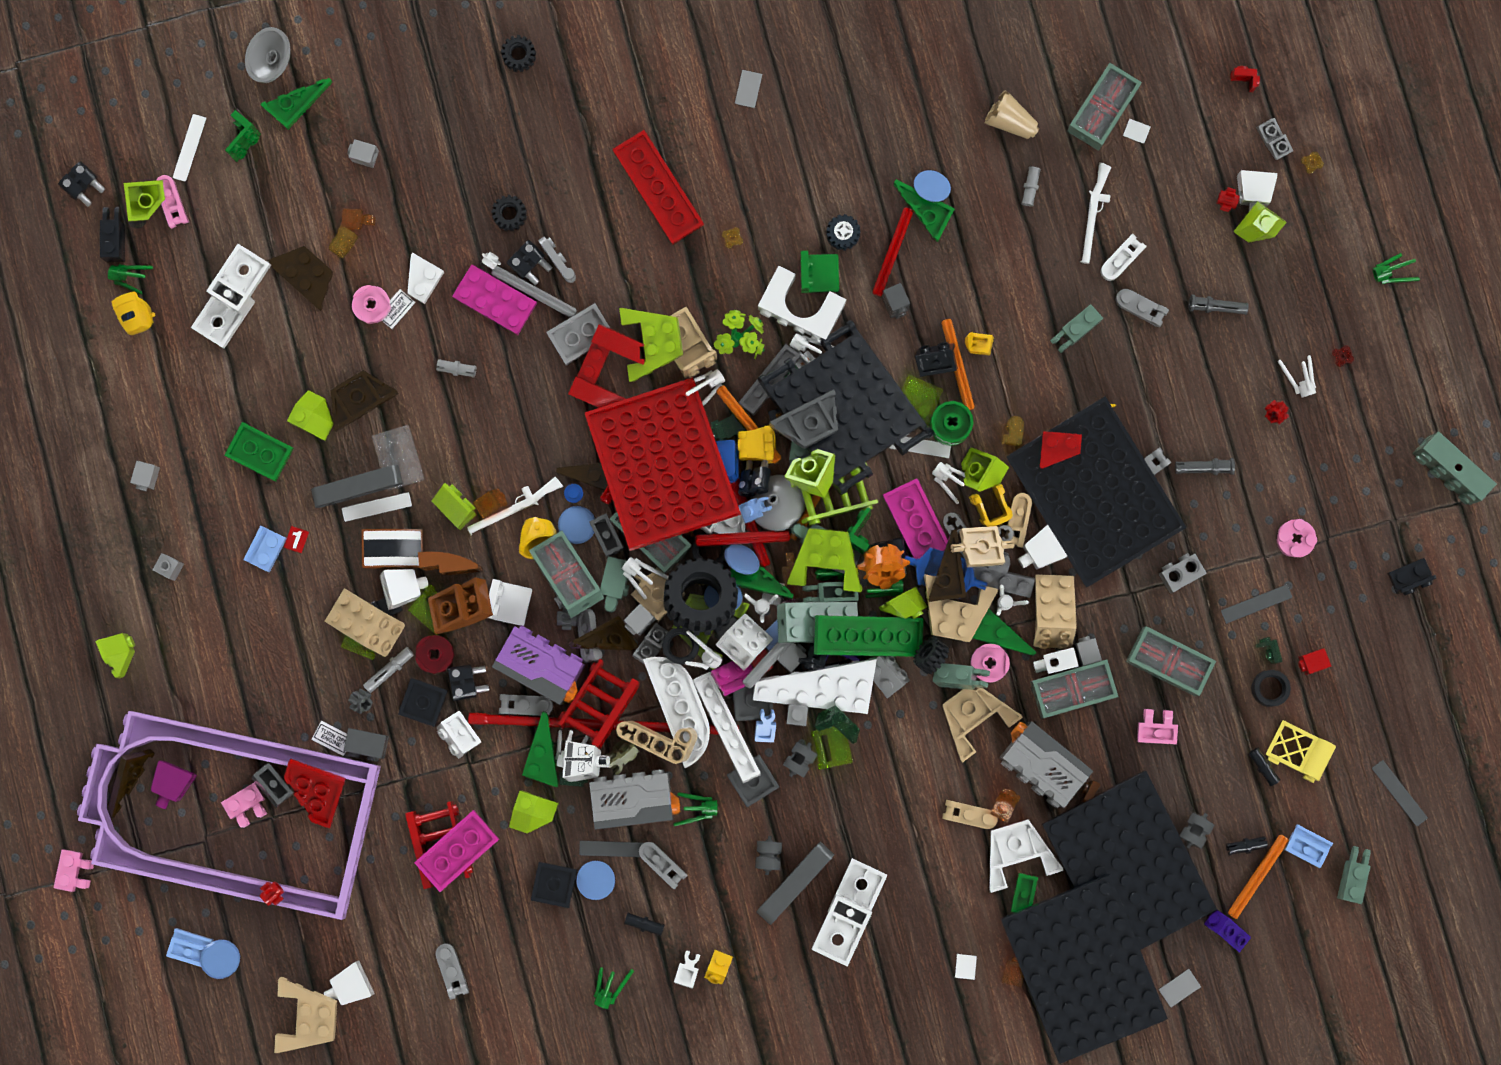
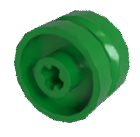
(956, 433)

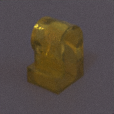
(343, 241)
(1015, 429)

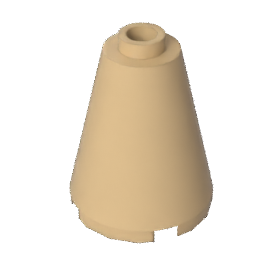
(1011, 117)

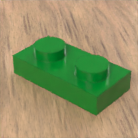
(1024, 892)

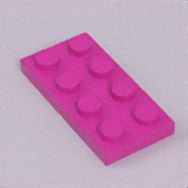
(494, 299)
(915, 518)
(456, 851)

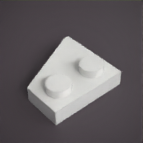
(422, 278)

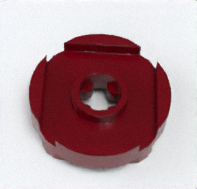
(445, 654)

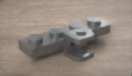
(756, 394)
(999, 575)

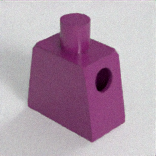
(170, 783)

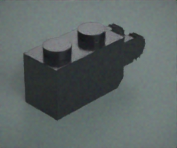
(112, 236)

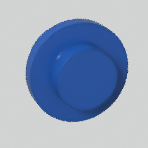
(573, 493)

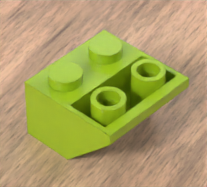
(453, 507)

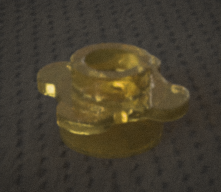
(1318, 163)
(735, 233)

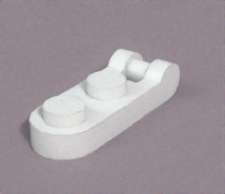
(1121, 258)

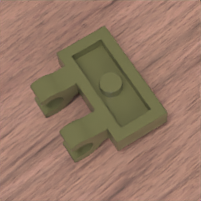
(622, 753)

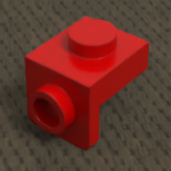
(1243, 73)

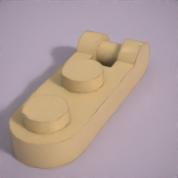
(1021, 510)
(970, 815)

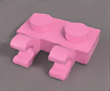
(1157, 733)
(243, 801)
(68, 871)

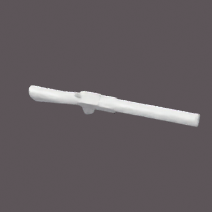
(1103, 171)
(530, 500)

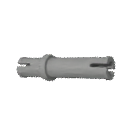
(395, 664)

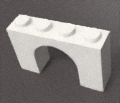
(816, 326)

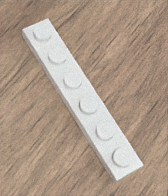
(726, 727)

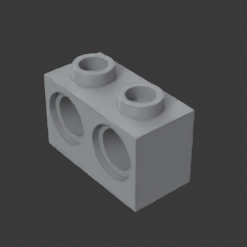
(1184, 576)
(639, 620)

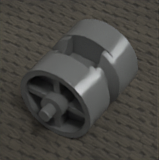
(800, 759)
(1196, 831)
(768, 855)

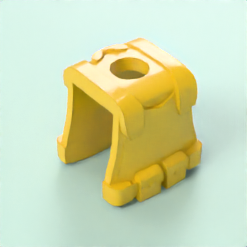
(757, 444)
(1007, 512)

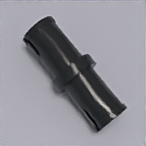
(1264, 766)
(1246, 845)
(644, 924)

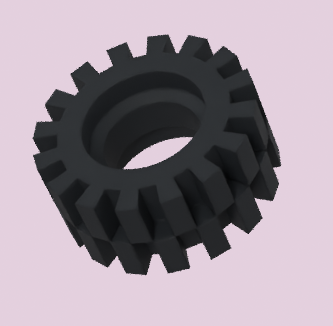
(521, 64)
(509, 202)
(931, 655)

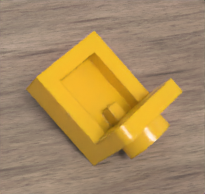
(718, 967)

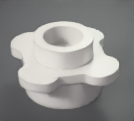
(490, 260)

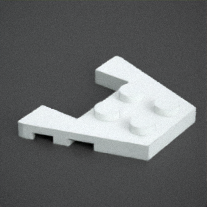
(1014, 845)

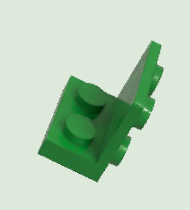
(248, 136)
(819, 273)
(860, 543)

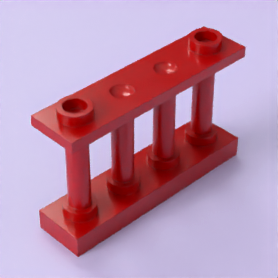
(618, 705)
(419, 839)

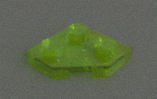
(922, 396)

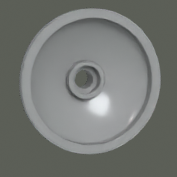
(267, 55)
(787, 507)

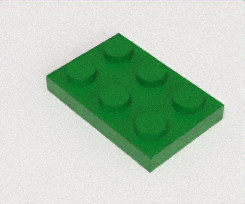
(259, 451)

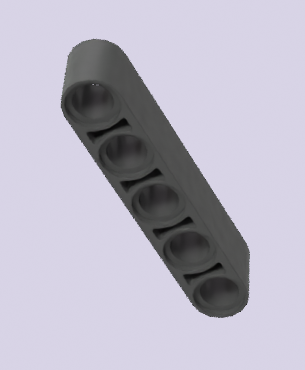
(356, 486)
(795, 883)

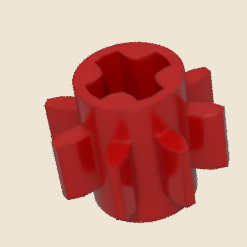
(1228, 199)
(1276, 412)
(271, 893)

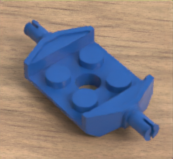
(930, 563)

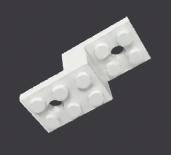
(231, 296)
(849, 912)

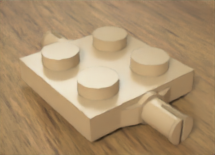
(982, 546)
(655, 595)

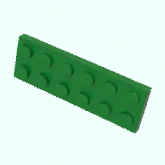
(867, 635)

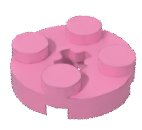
(372, 293)
(1295, 549)
(998, 656)

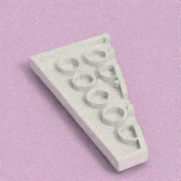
(839, 685)

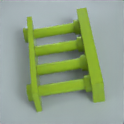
(830, 512)

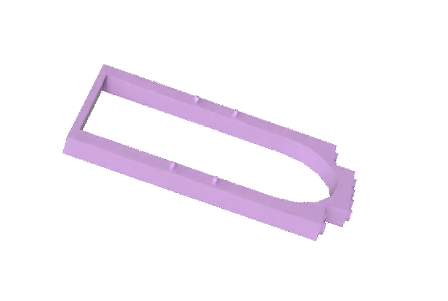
(115, 853)

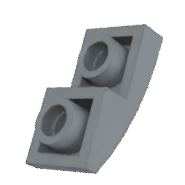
(1274, 139)
(651, 644)

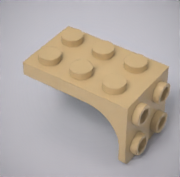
(696, 349)
(1054, 611)
(365, 623)

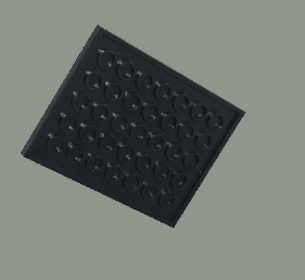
(1102, 501)
(1136, 843)
(1084, 968)

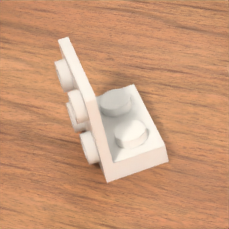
(509, 602)
(744, 641)

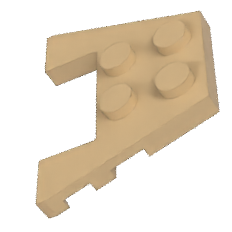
(955, 618)
(970, 709)
(314, 1018)

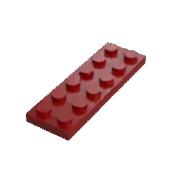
(658, 187)

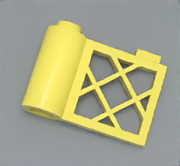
(1315, 759)

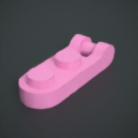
(172, 203)

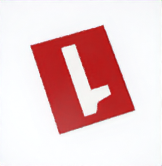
(296, 539)

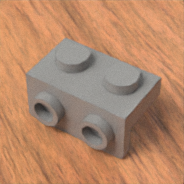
(889, 675)

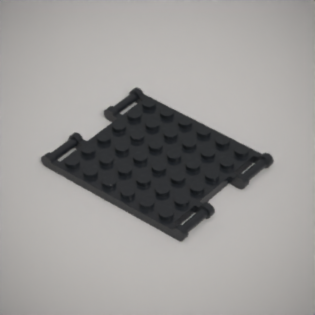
(867, 400)

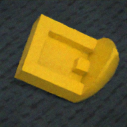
(979, 343)

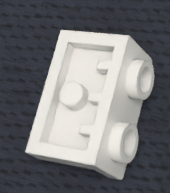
(458, 734)

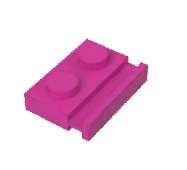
(730, 677)

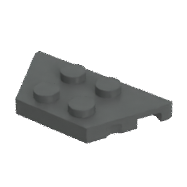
(809, 422)

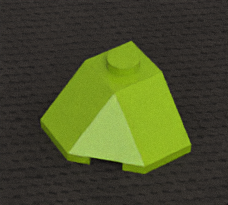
(143, 199)
(1259, 224)
(312, 415)
(982, 470)
(813, 472)
(905, 605)
(117, 652)
(531, 812)

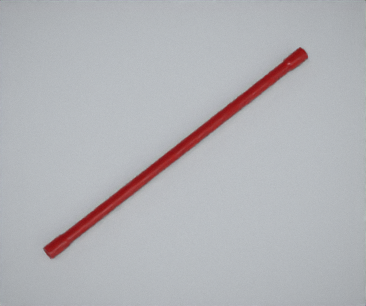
(484, 719)

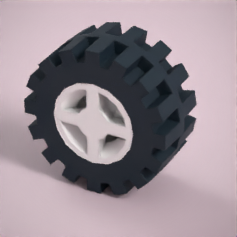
(843, 224)

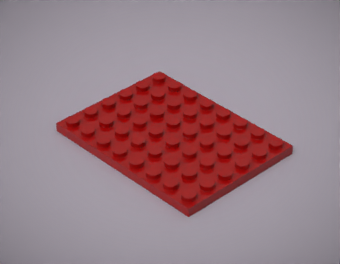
(662, 464)

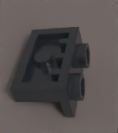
(936, 359)
(1411, 576)

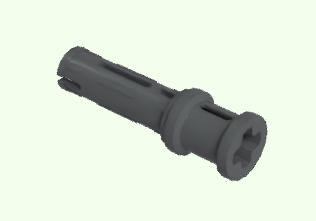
(1208, 304)
(1215, 466)

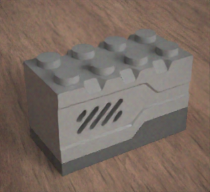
(1044, 764)
(633, 800)

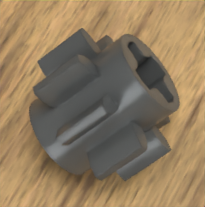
(565, 621)
(360, 701)

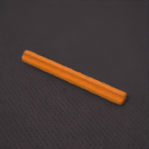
(960, 374)
(740, 414)
(1258, 876)

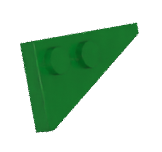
(292, 106)
(931, 214)
(762, 582)
(996, 632)
(541, 761)

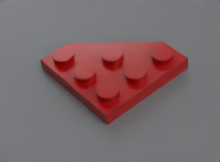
(315, 790)

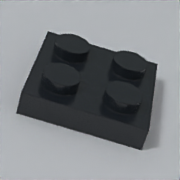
(423, 702)
(554, 884)

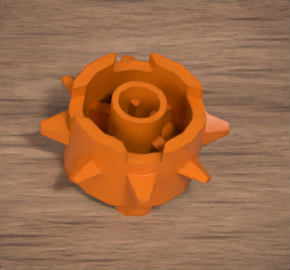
(883, 565)

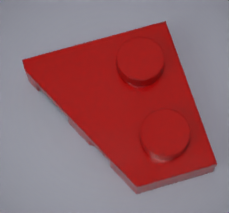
(1059, 447)

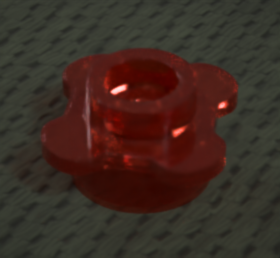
(1346, 351)

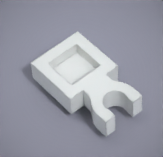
(686, 972)

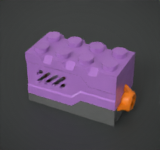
(540, 665)

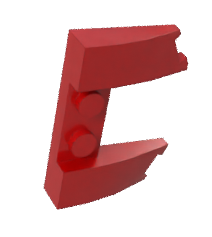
(603, 342)

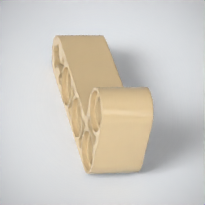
(654, 739)

